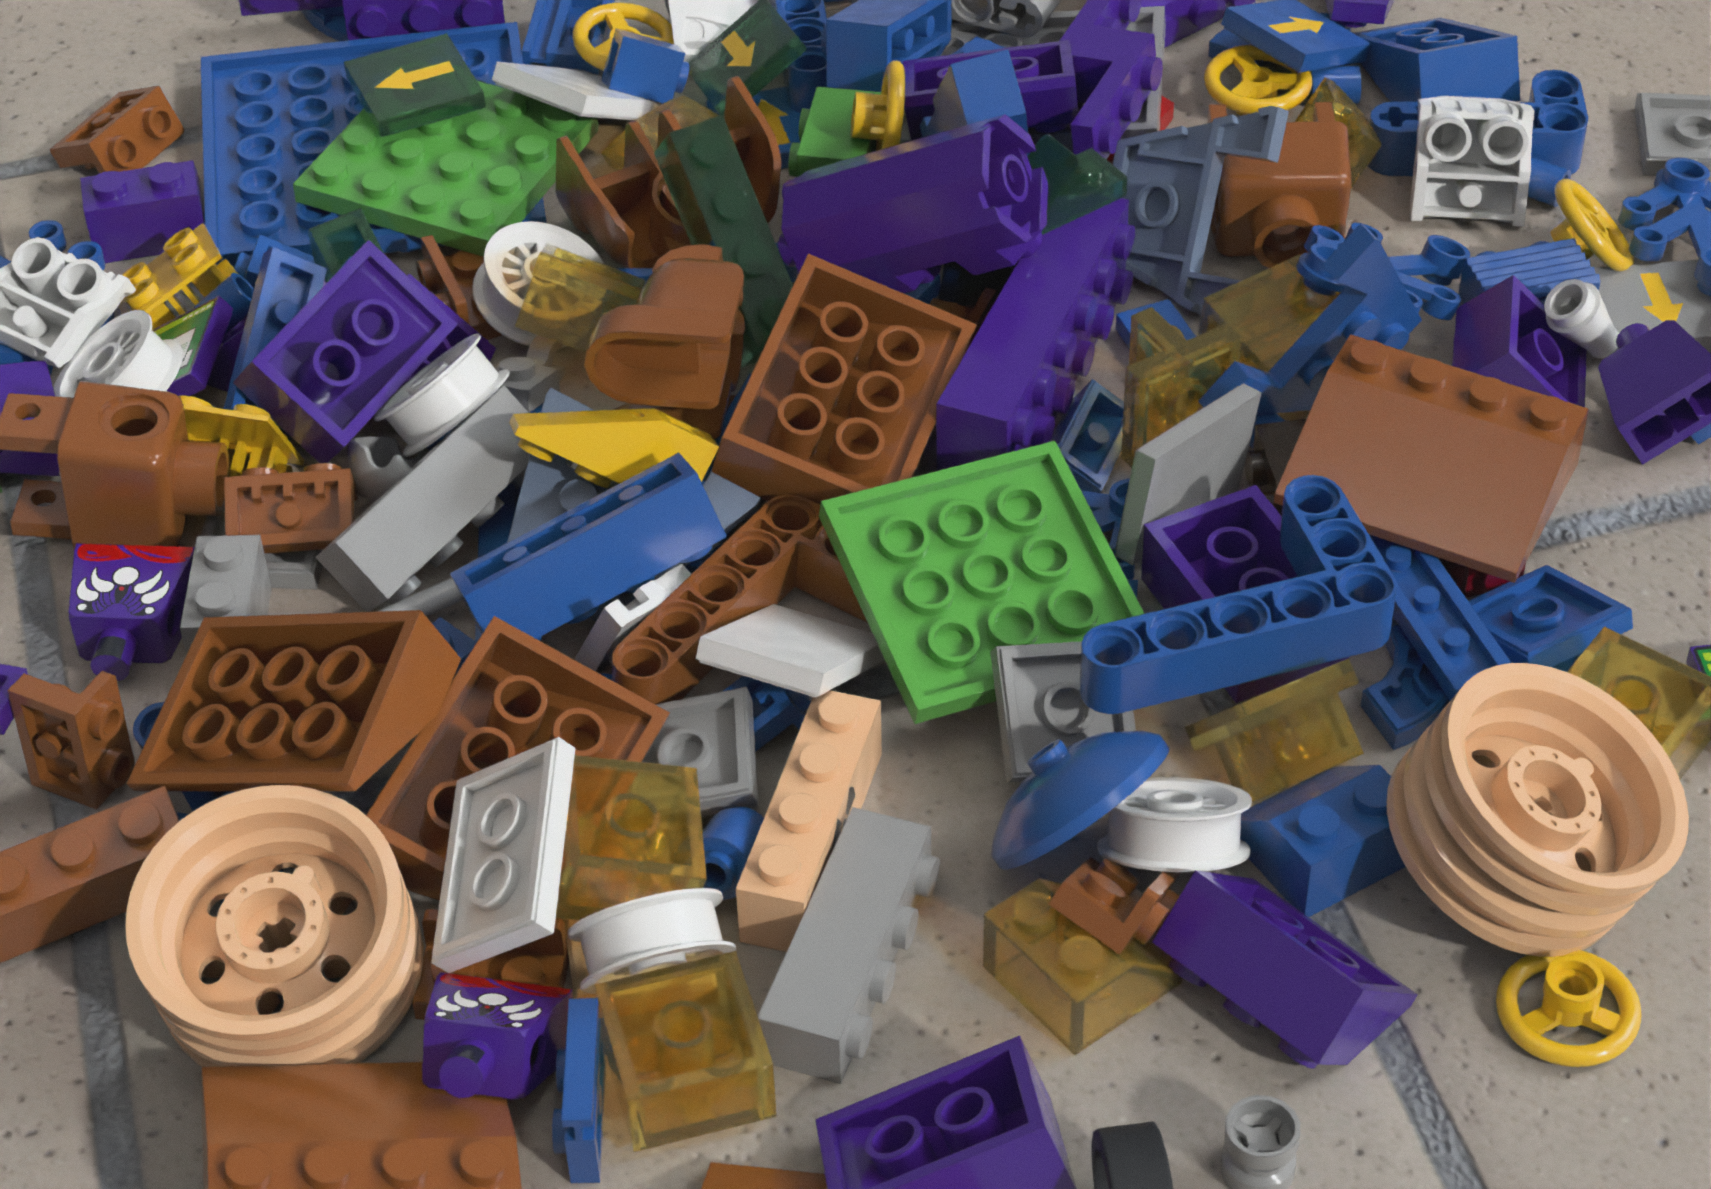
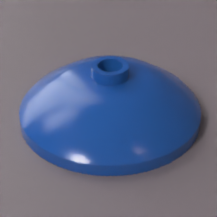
(1072, 791)

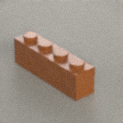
(77, 872)

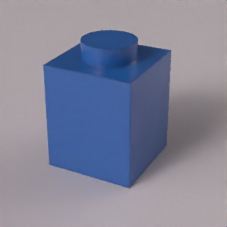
(645, 67)

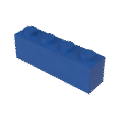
(593, 551)

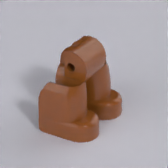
(633, 209)
(677, 342)

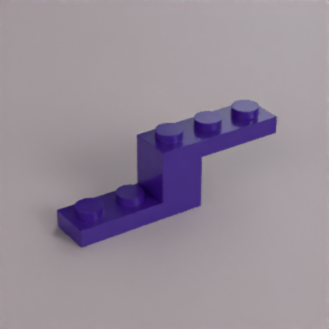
(392, 17)
(1112, 72)

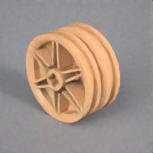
(1536, 810)
(275, 931)

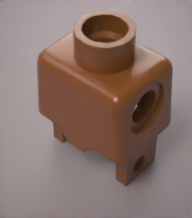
(1272, 206)
(120, 464)

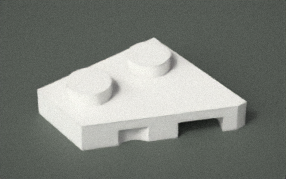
(619, 620)

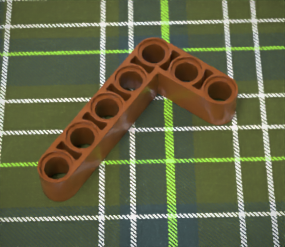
(753, 569)

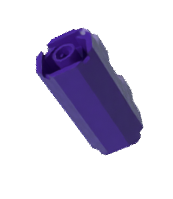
(921, 206)

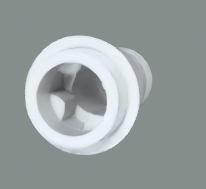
(1581, 316)

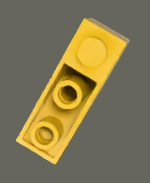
(613, 442)

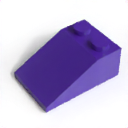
(345, 353)
(953, 1128)

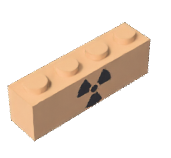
(817, 789)

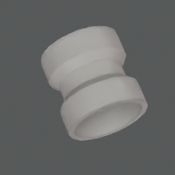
(1260, 1144)

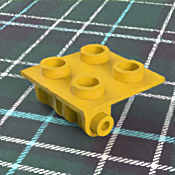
(187, 259)
(247, 432)

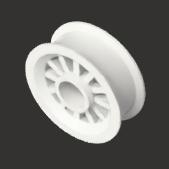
(508, 269)
(123, 355)
(442, 395)
(1178, 826)
(650, 934)

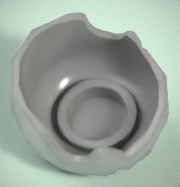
(377, 464)

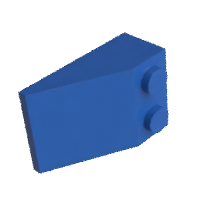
(1442, 60)

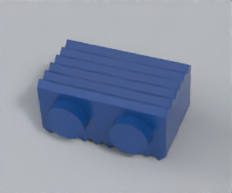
(1536, 267)

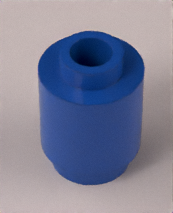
(727, 847)

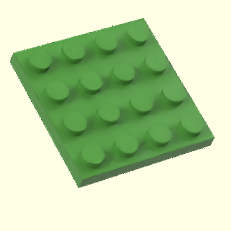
(449, 176)
(973, 565)

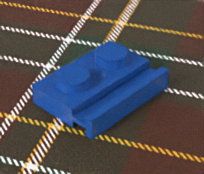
(551, 31)
(581, 1079)

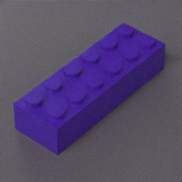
(1037, 340)

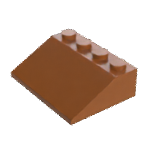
(841, 389)
(1439, 455)
(296, 701)
(499, 705)
(350, 1130)

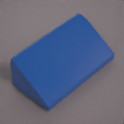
(1091, 436)

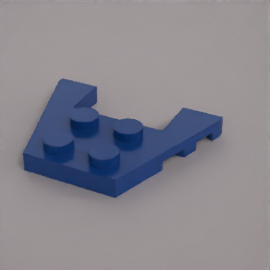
(1369, 307)

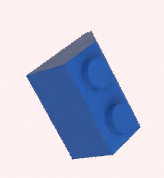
(1324, 836)

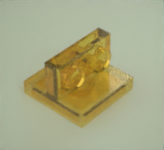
(572, 295)
(1169, 376)
(1283, 732)

